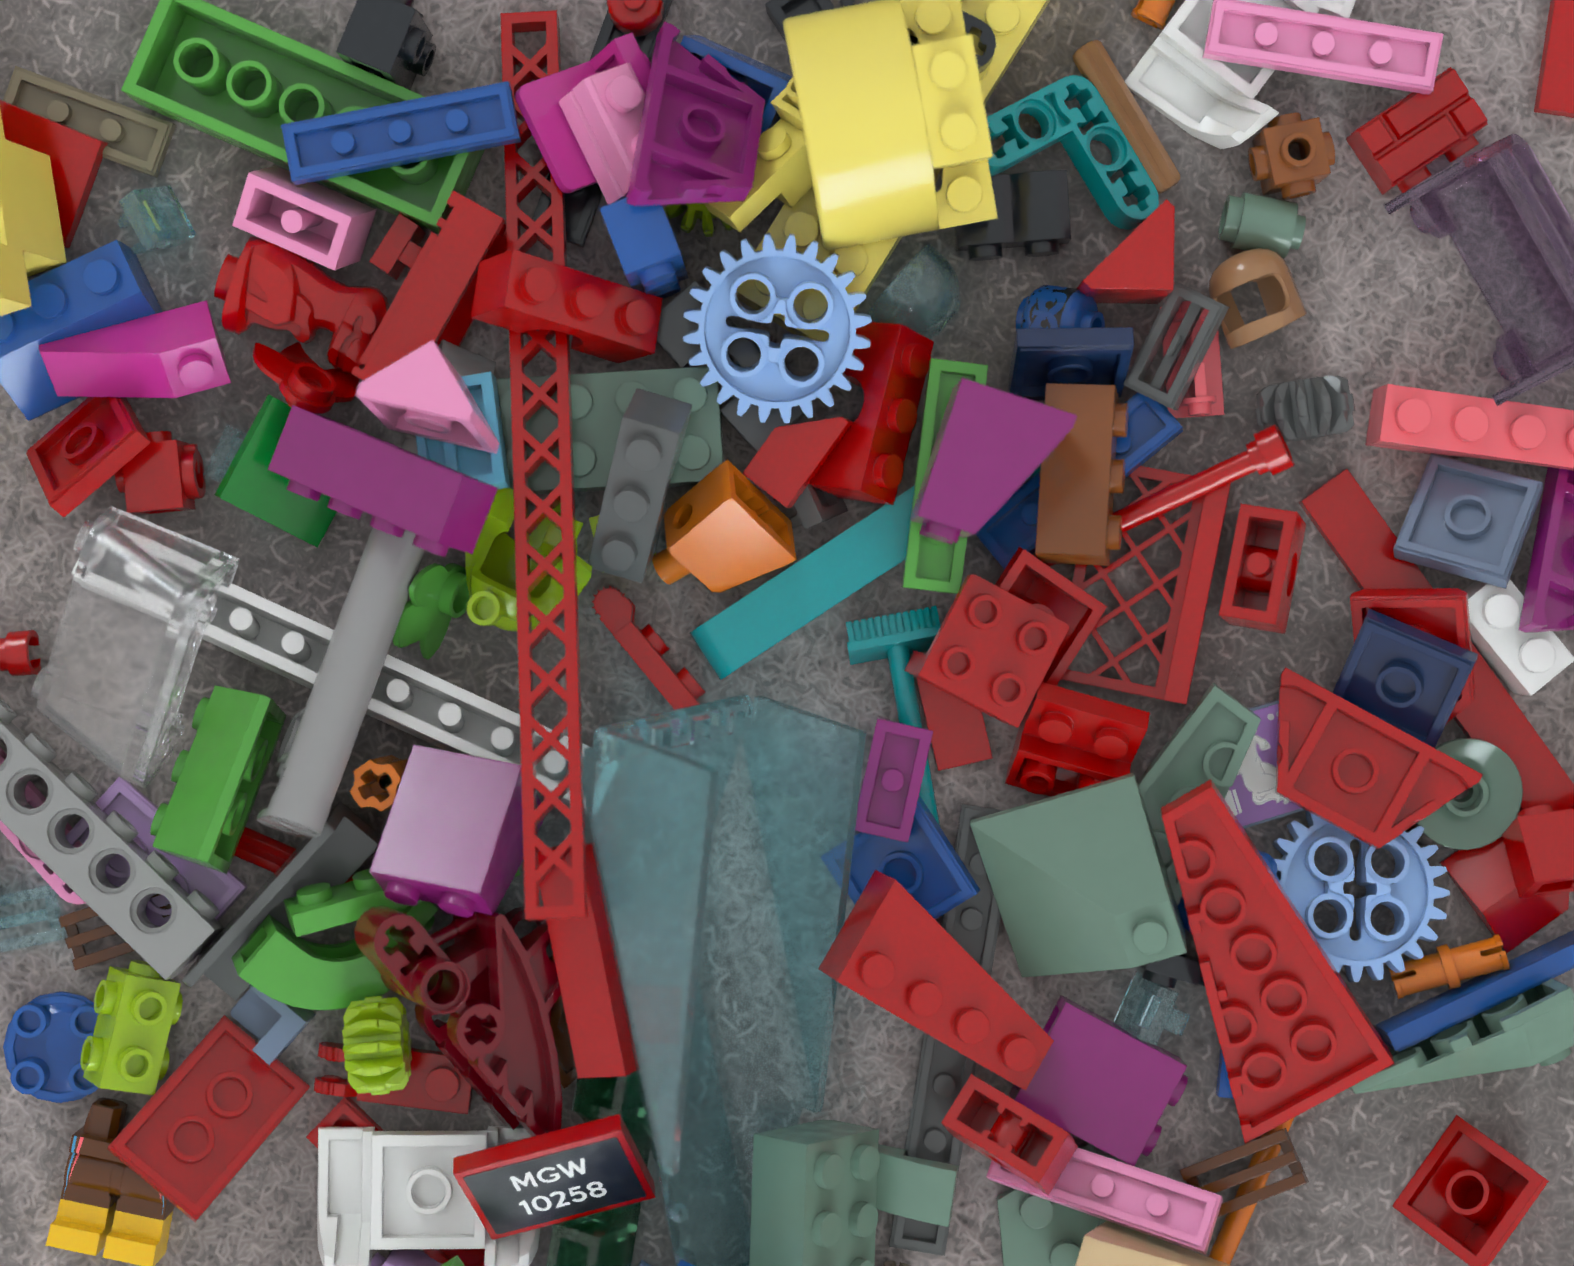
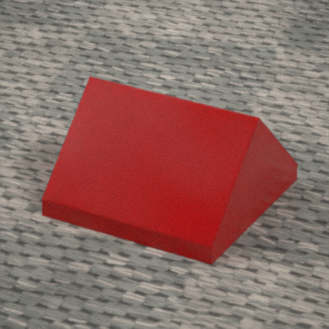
(1140, 266)
(1057, 596)
(1470, 1193)

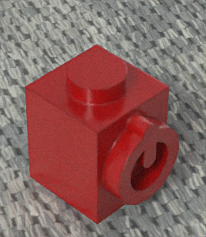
(162, 476)

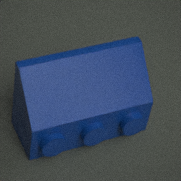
(65, 302)

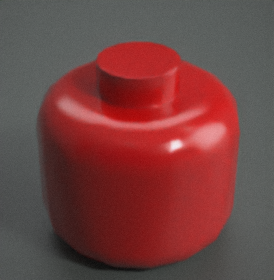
(636, 15)

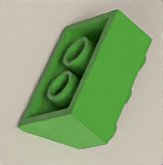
(218, 777)

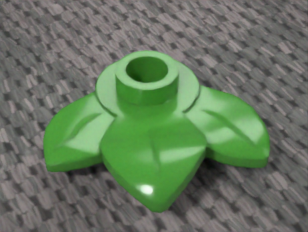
(434, 599)

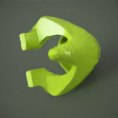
(493, 567)

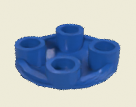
(46, 1047)

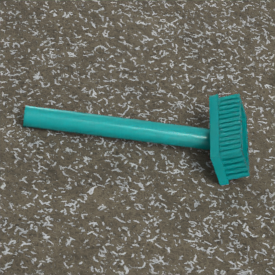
(896, 639)

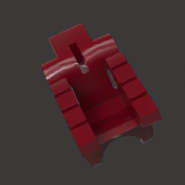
(496, 1001)

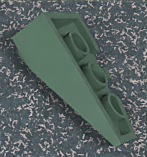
(1508, 1036)

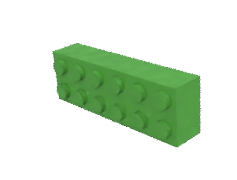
(250, 80)

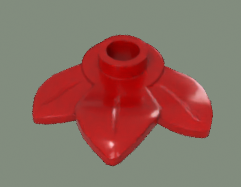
(302, 379)

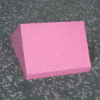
(427, 399)

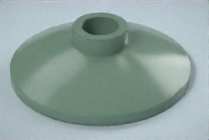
(1489, 804)

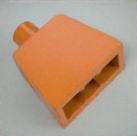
(724, 533)

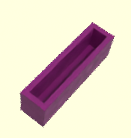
(382, 480)

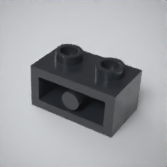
(388, 41)

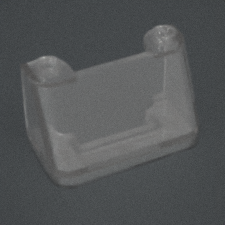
(130, 641)

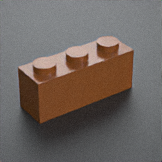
(1082, 477)

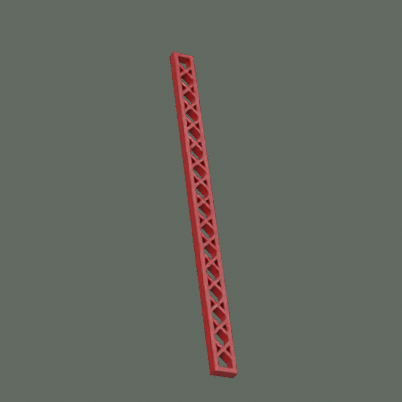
(525, 524)

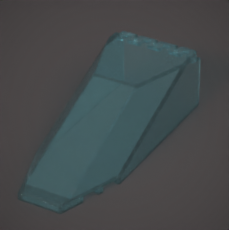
(721, 894)

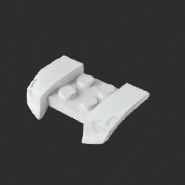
(1208, 95)
(403, 1195)

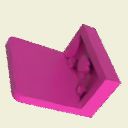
(548, 123)

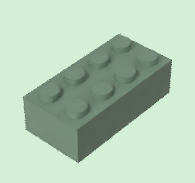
(597, 414)
(814, 1195)

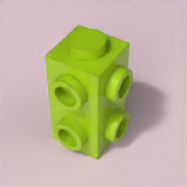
(131, 1029)

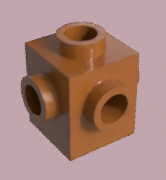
(1277, 169)

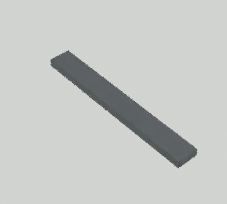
(940, 1068)

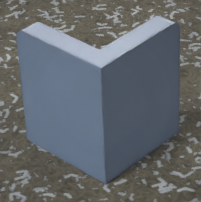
(270, 1022)

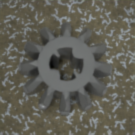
(1307, 407)

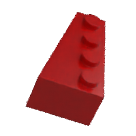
(921, 974)

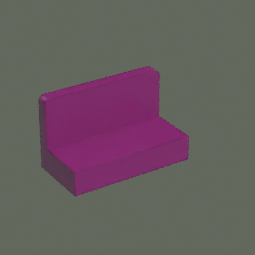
(893, 779)

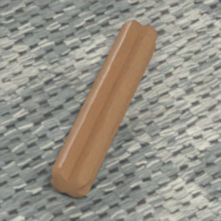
(1098, 68)

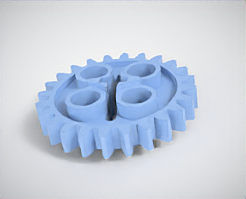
(785, 275)
(1406, 893)

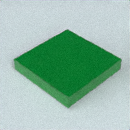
(263, 492)

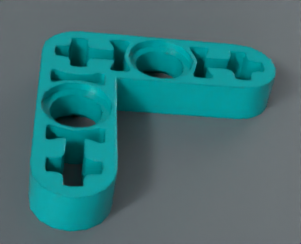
(1062, 125)

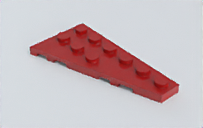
(1273, 993)

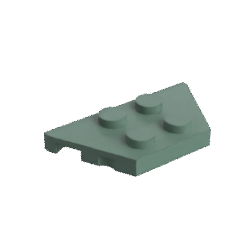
(1041, 1230)

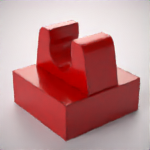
(398, 247)

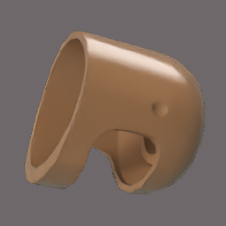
(1275, 286)

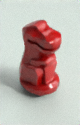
(294, 295)

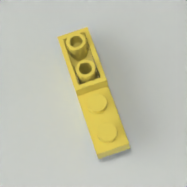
(780, 167)

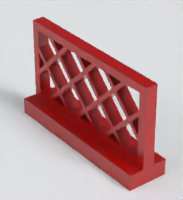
(1188, 601)

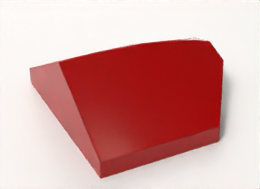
(1490, 889)

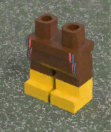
(106, 1200)

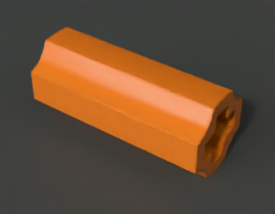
(367, 784)

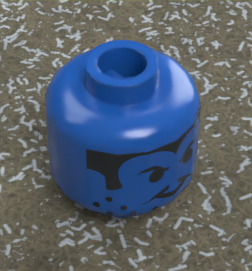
(1058, 308)

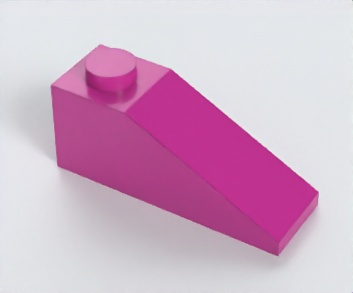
(141, 358)

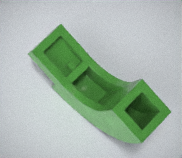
(310, 972)

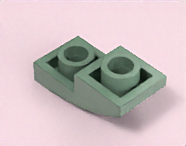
(915, 1186)

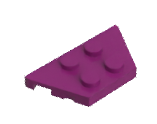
(694, 130)
(1550, 580)

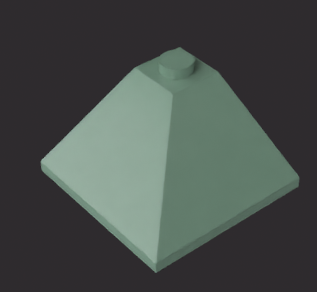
(1081, 881)

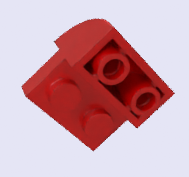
(1073, 741)

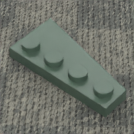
(1203, 748)

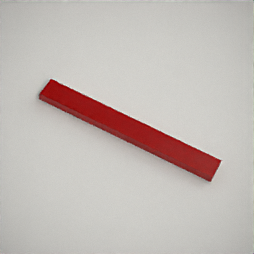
(1366, 550)

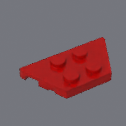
(1357, 765)

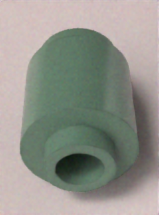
(1261, 223)

